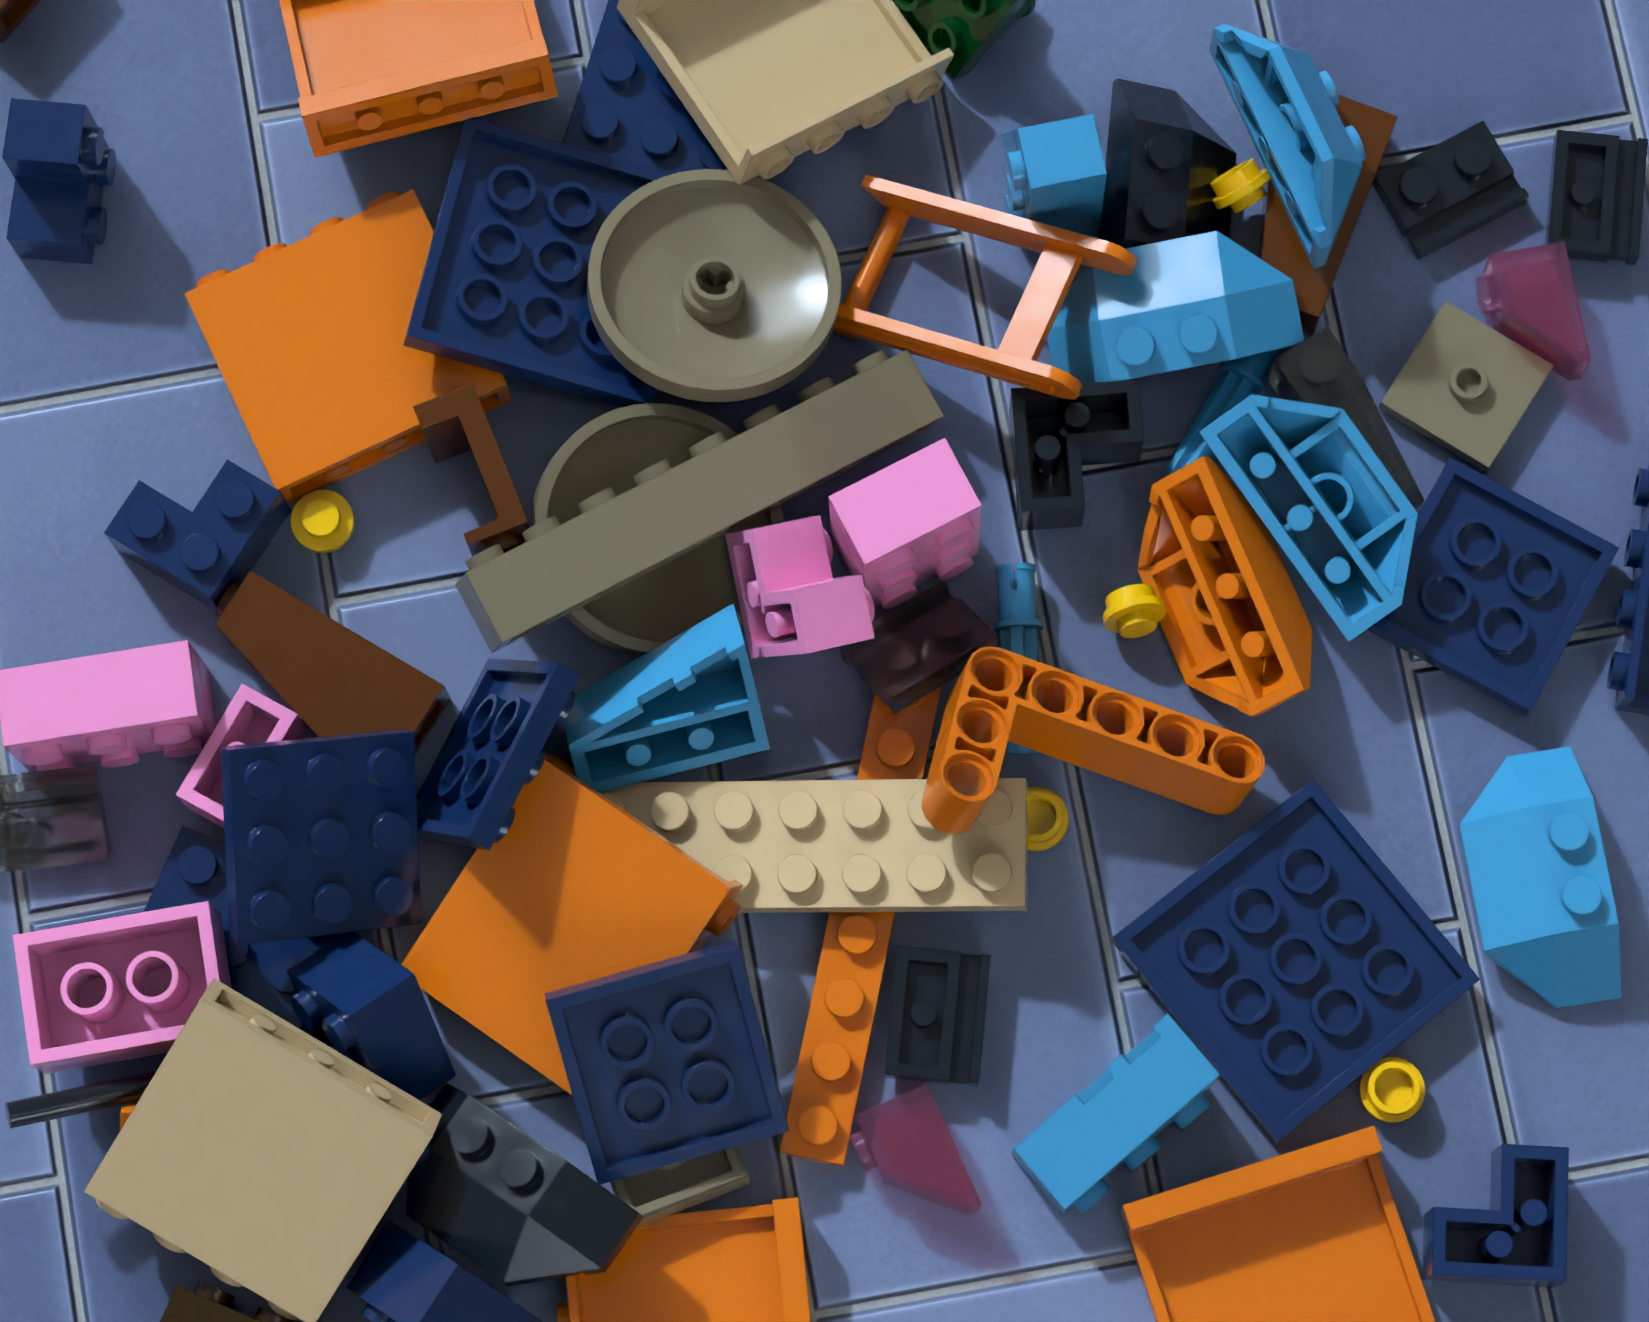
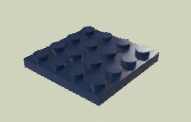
(514, 260)
(1295, 960)

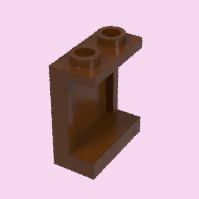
(459, 424)

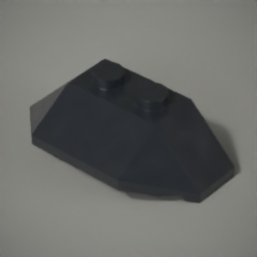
(1160, 169)
(512, 1198)

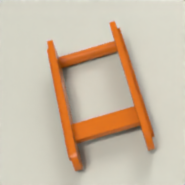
(1018, 353)

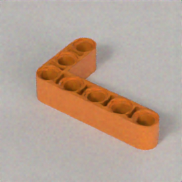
(1081, 723)

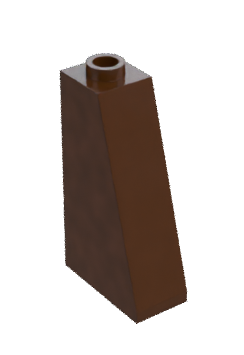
(1279, 240)
(325, 669)

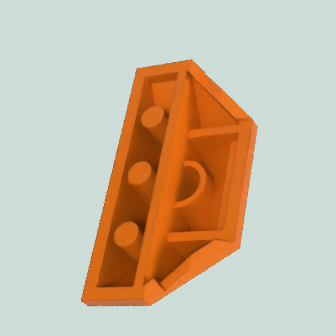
(1224, 592)

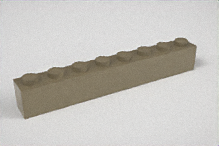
(697, 500)

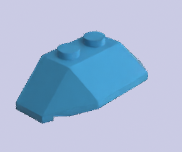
(1294, 130)
(1180, 309)
(1322, 502)
(1544, 880)

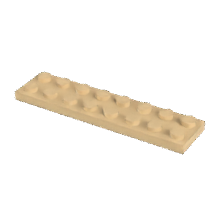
(841, 843)

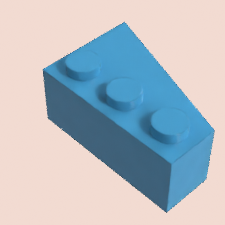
(1056, 174)
(669, 709)

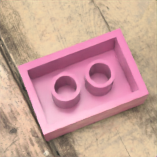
(907, 524)
(107, 707)
(116, 984)

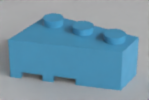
(1118, 1118)

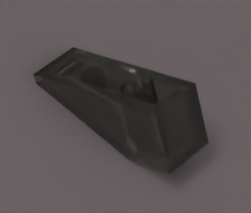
(1324, 375)

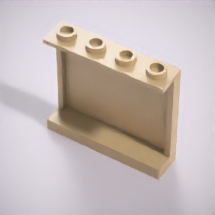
(784, 72)
(262, 1153)

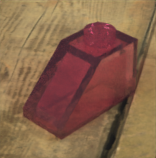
(1536, 305)
(915, 1150)

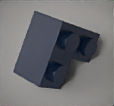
(59, 180)
(205, 547)
(371, 1013)
(1521, 1234)
(418, 1284)

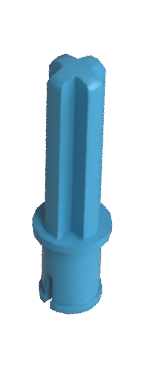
(1236, 382)
(1018, 619)

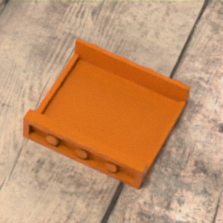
(411, 65)
(318, 346)
(559, 904)
(1281, 1242)
(702, 1269)

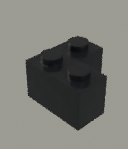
(1059, 436)

